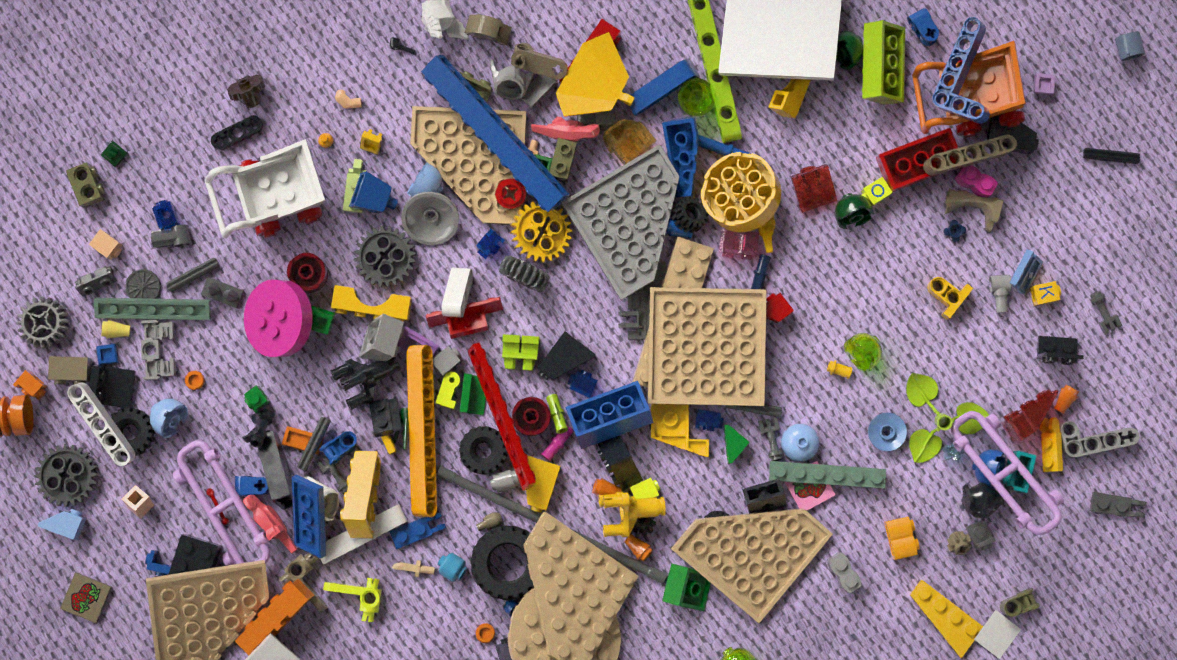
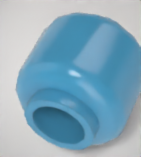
(452, 567)

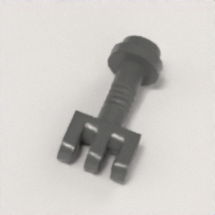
(1097, 297)
(775, 454)
(334, 471)

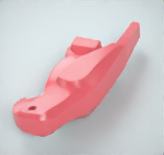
(567, 130)
(269, 521)

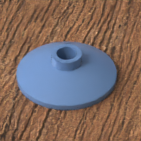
(896, 427)

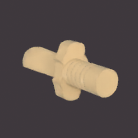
(418, 568)

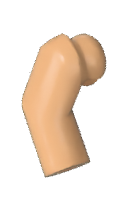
(346, 102)

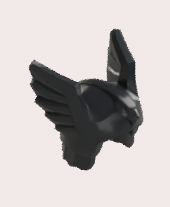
(982, 500)

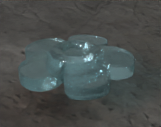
(951, 452)

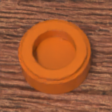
(194, 380)
(485, 633)

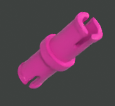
(556, 444)

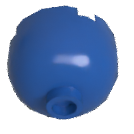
(994, 462)

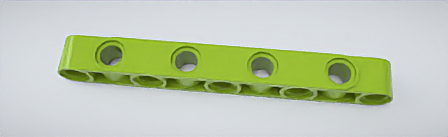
(706, 29)

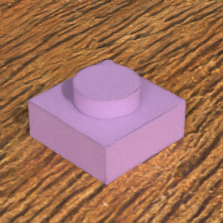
(1044, 84)

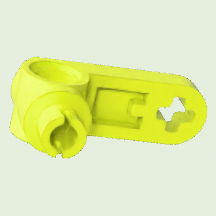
(368, 609)

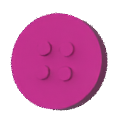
(278, 318)

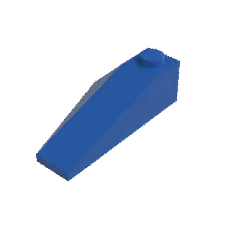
(682, 147)

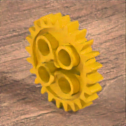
(526, 223)

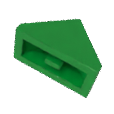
(734, 443)

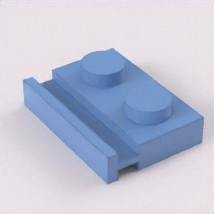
(1026, 272)

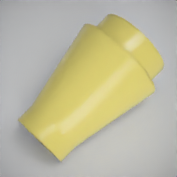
(113, 329)

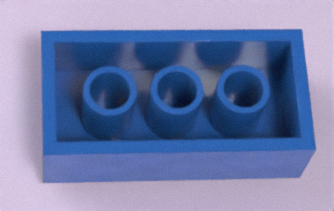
(609, 414)

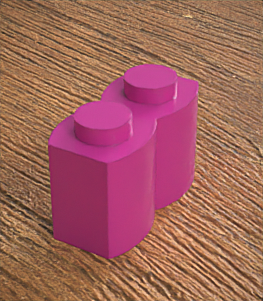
(980, 184)

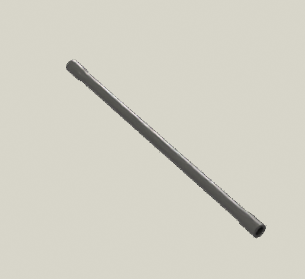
(452, 477)

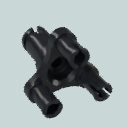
(365, 376)

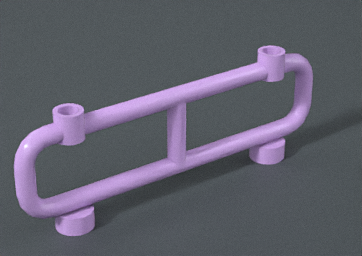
(990, 424)
(184, 474)

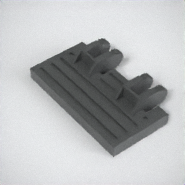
(641, 303)

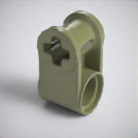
(1022, 601)

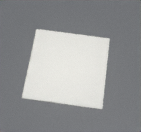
(997, 634)

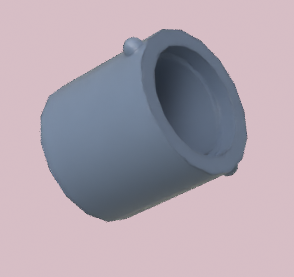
(1130, 46)

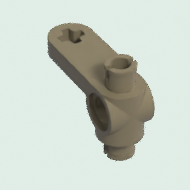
(527, 59)
(305, 562)

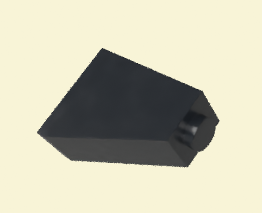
(1023, 134)
(564, 357)

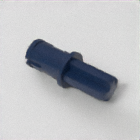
(760, 272)

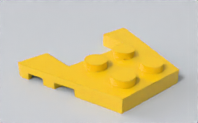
(672, 428)

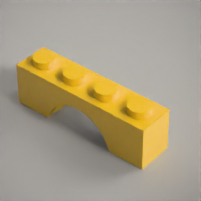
(789, 99)
(346, 300)

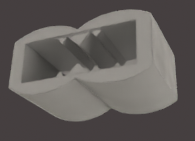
(846, 577)

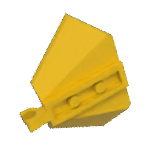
(594, 79)

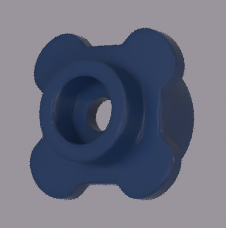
(959, 230)

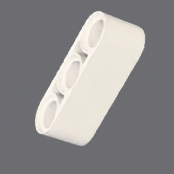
(457, 292)

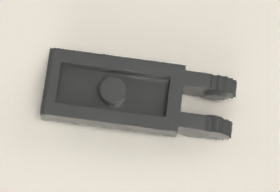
(1115, 505)

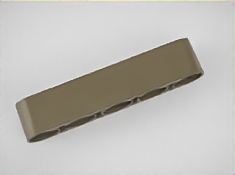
(977, 150)

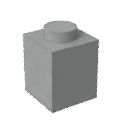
(447, 360)

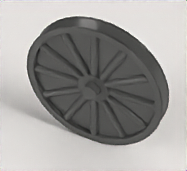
(143, 284)

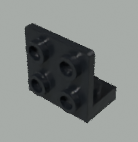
(1057, 349)
(112, 385)

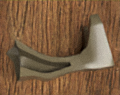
(989, 205)

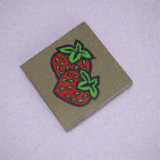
(86, 597)

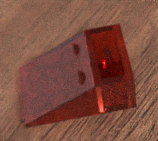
(1028, 419)

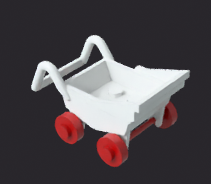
(272, 190)

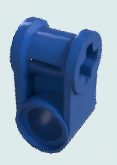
(923, 24)
(336, 449)
(250, 485)

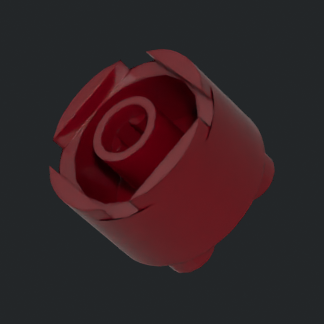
(302, 263)
(530, 405)

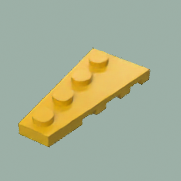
(949, 620)

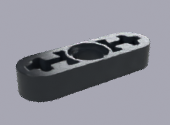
(247, 121)

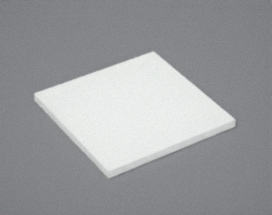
(780, 39)

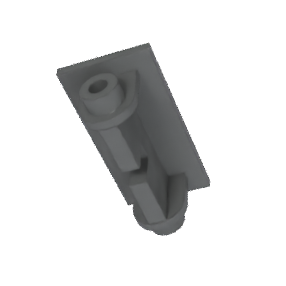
(103, 278)

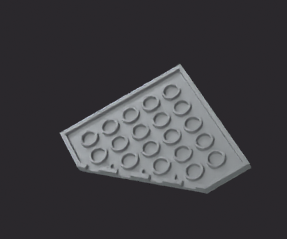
(627, 219)

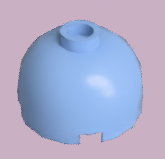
(426, 181)
(166, 416)
(800, 442)

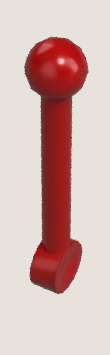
(210, 492)

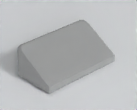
(538, 90)

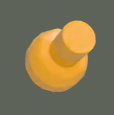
(325, 140)

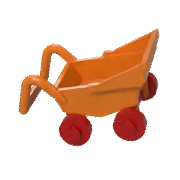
(992, 81)

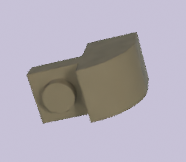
(488, 28)

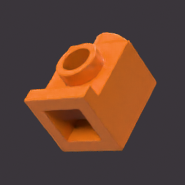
(31, 385)

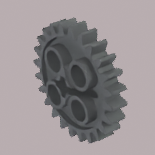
(371, 246)
(49, 471)

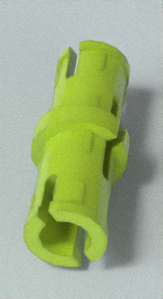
(557, 413)

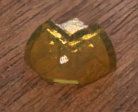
(628, 140)

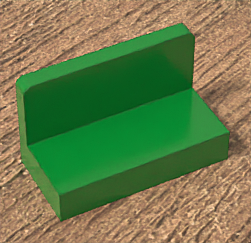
(472, 396)

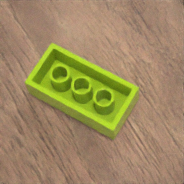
(883, 62)

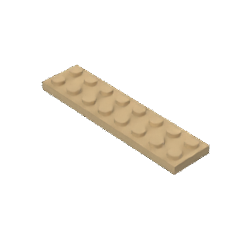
(685, 270)

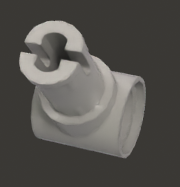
(1000, 288)

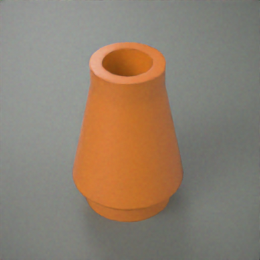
(1066, 398)
(604, 487)
(638, 547)

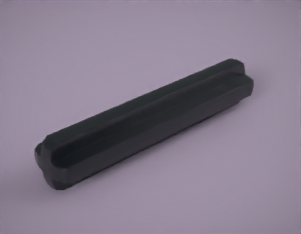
(1111, 155)

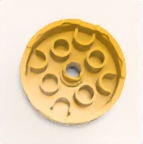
(759, 192)

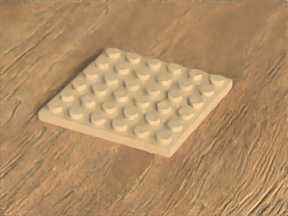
(707, 346)

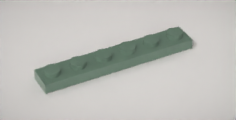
(152, 308)
(827, 474)

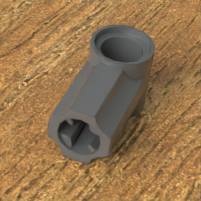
(168, 237)

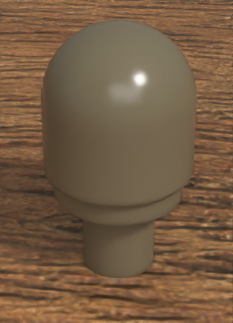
(490, 521)

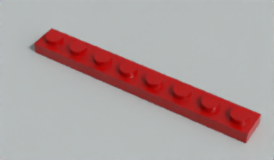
(503, 420)

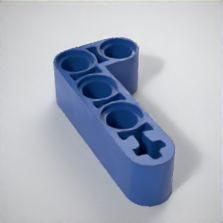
(662, 86)

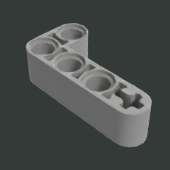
(1099, 440)

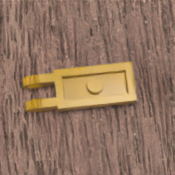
(1051, 445)

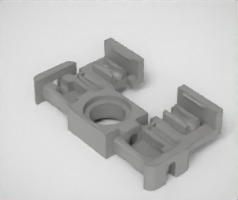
(152, 365)

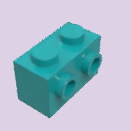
(1016, 479)

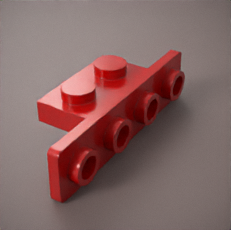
(472, 321)

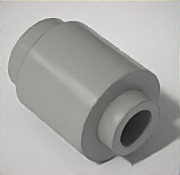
(504, 481)

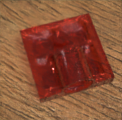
(813, 187)

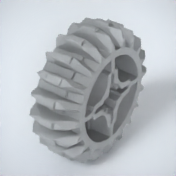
(37, 328)

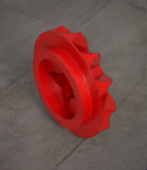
(501, 193)

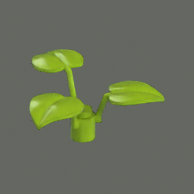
(922, 443)

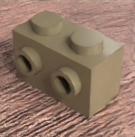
(69, 369)

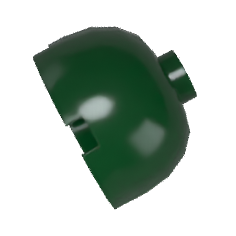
(849, 49)
(854, 207)

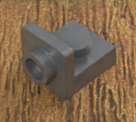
(980, 535)

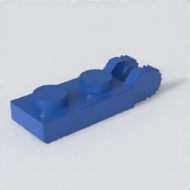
(415, 531)

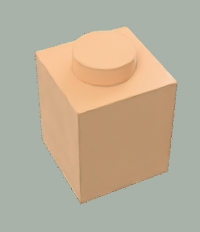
(106, 245)
(137, 502)

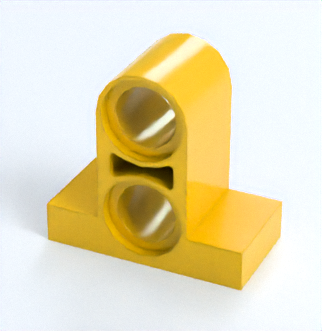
(946, 289)

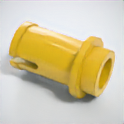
(839, 369)

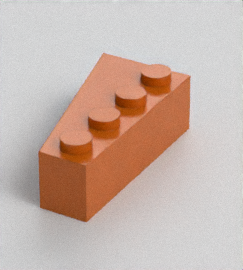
(276, 616)

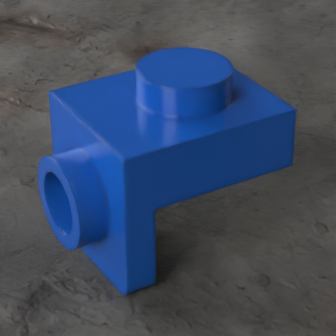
(161, 569)

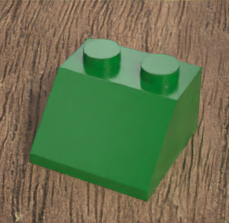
(686, 588)

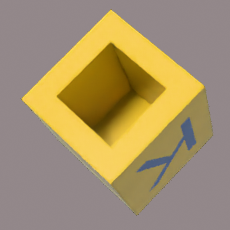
(1045, 293)

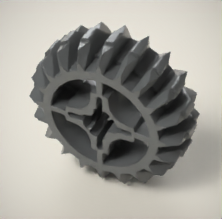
(524, 273)

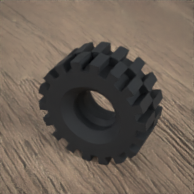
(141, 421)
(468, 453)

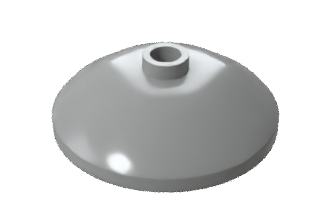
(430, 228)

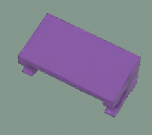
(413, 338)

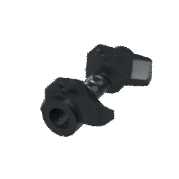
(257, 435)

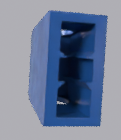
(372, 194)

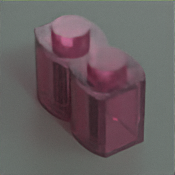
(738, 243)

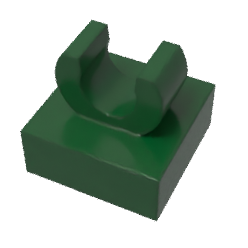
(114, 154)

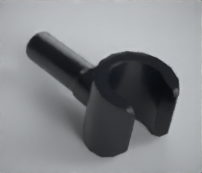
(395, 45)

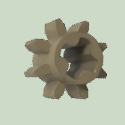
(959, 543)

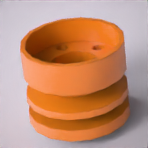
(16, 415)

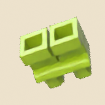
(528, 353)

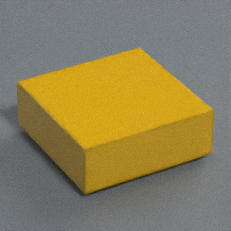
(389, 444)

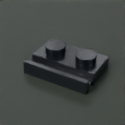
(385, 416)

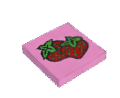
(808, 494)

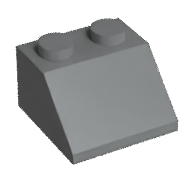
(382, 338)

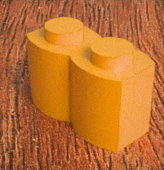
(901, 537)

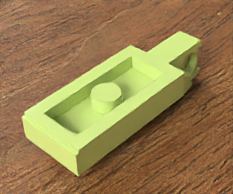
(352, 178)

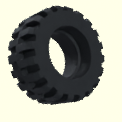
(481, 563)

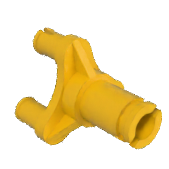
(630, 510)

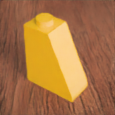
(546, 476)

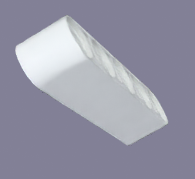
(92, 421)
(383, 523)

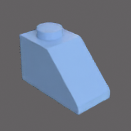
(65, 524)

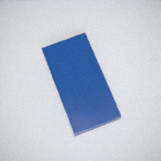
(308, 516)

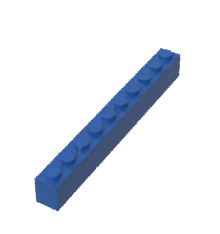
(495, 133)

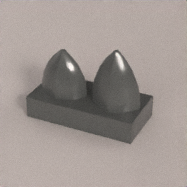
(222, 292)

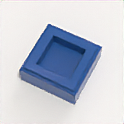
(107, 354)

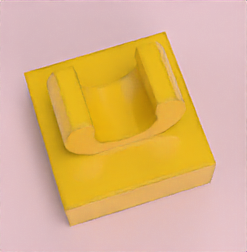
(371, 142)

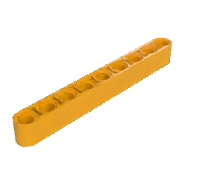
(421, 431)

